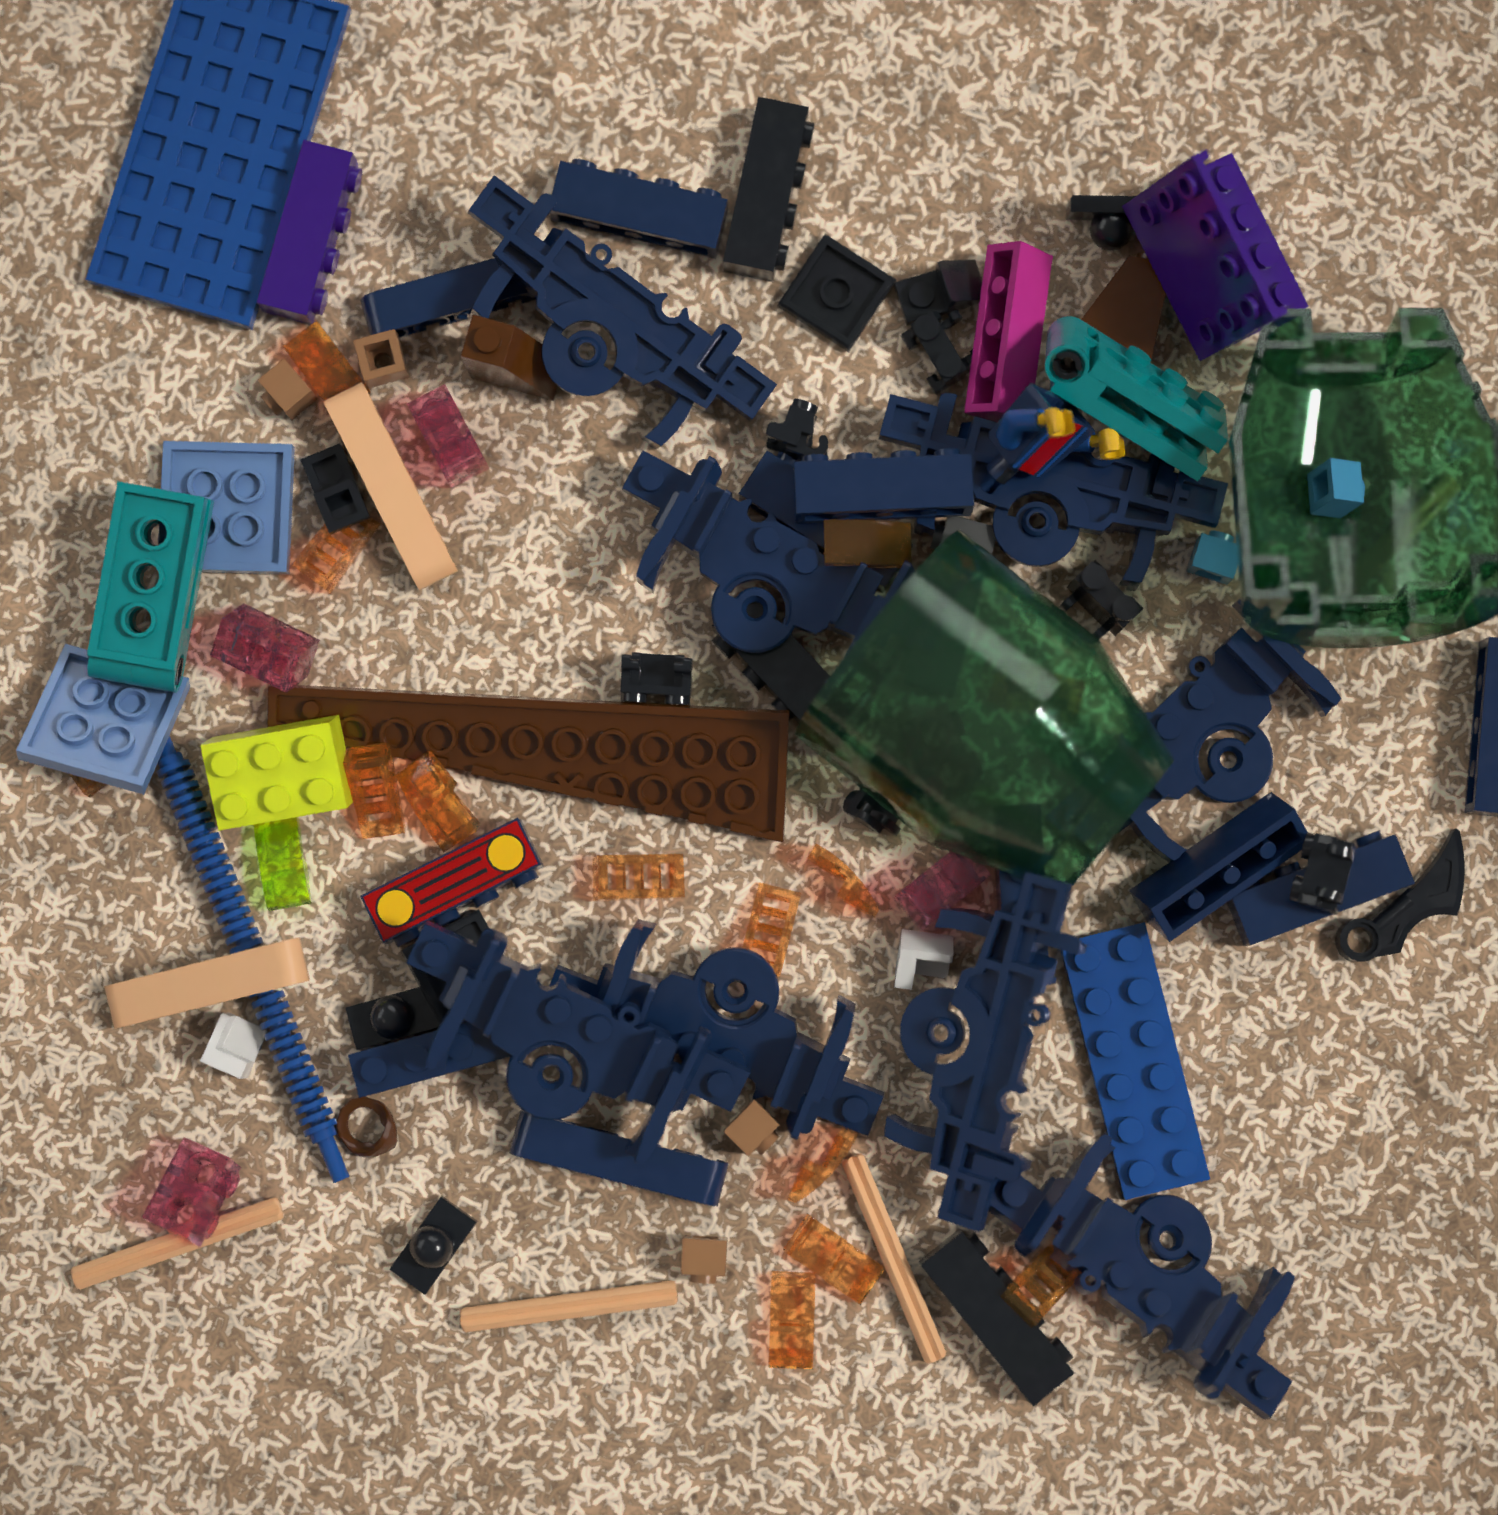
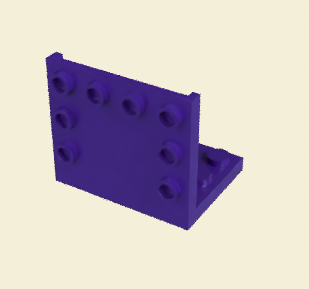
(1213, 253)

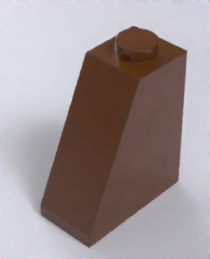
(1130, 305)
(506, 358)

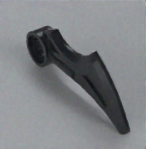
(1434, 893)

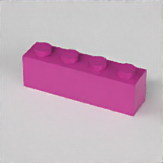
(1007, 327)

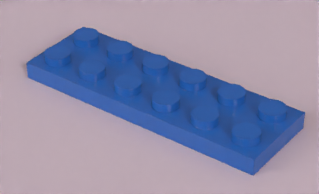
(1135, 1062)

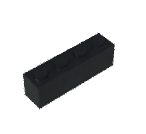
(766, 189)
(784, 671)
(975, 1292)

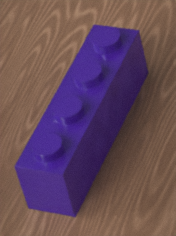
(309, 232)

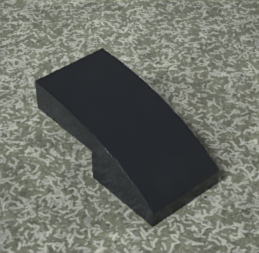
(335, 488)

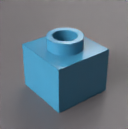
(1335, 488)
(1214, 557)

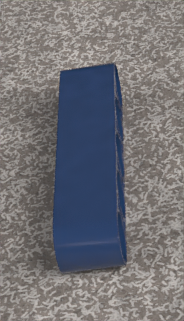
(435, 299)
(604, 1156)

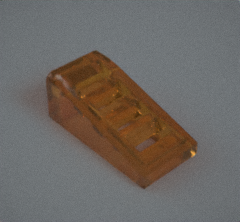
(340, 567)
(367, 764)
(600, 877)
(780, 894)
(1058, 1287)

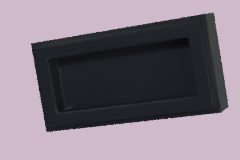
(1109, 223)
(390, 1018)
(433, 1245)

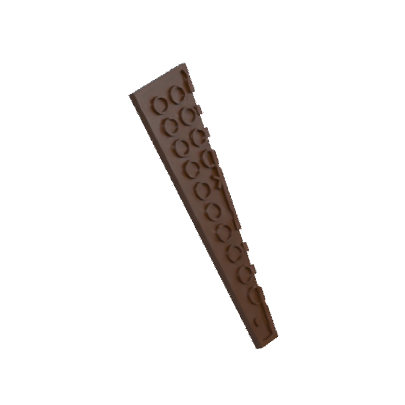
(653, 757)

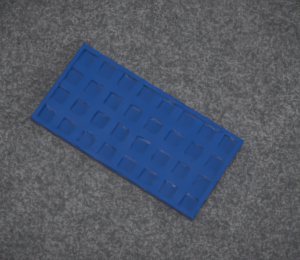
(217, 152)

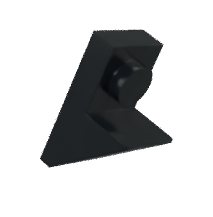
(946, 289)

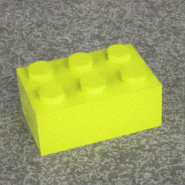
(277, 772)

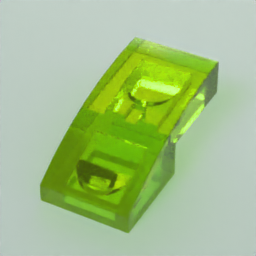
(282, 864)

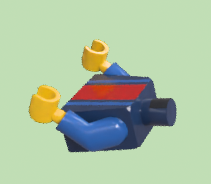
(1042, 432)

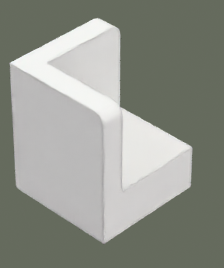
(922, 955)
(234, 1045)

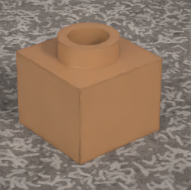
(374, 346)
(286, 390)
(753, 1129)
(704, 1258)

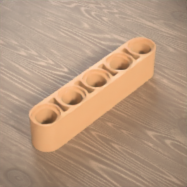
(390, 486)
(207, 983)

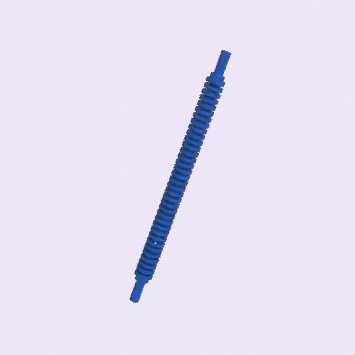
(321, 1131)

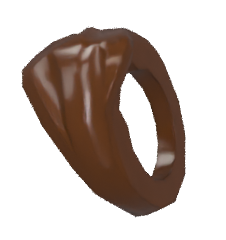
(367, 1149)

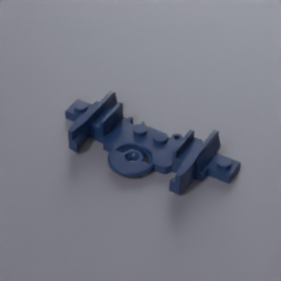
(580, 288)
(1094, 493)
(738, 550)
(1225, 697)
(999, 1005)
(611, 1049)
(781, 1060)
(1184, 1303)

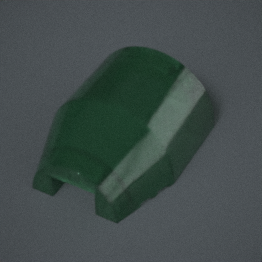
(1426, 537)
(988, 720)

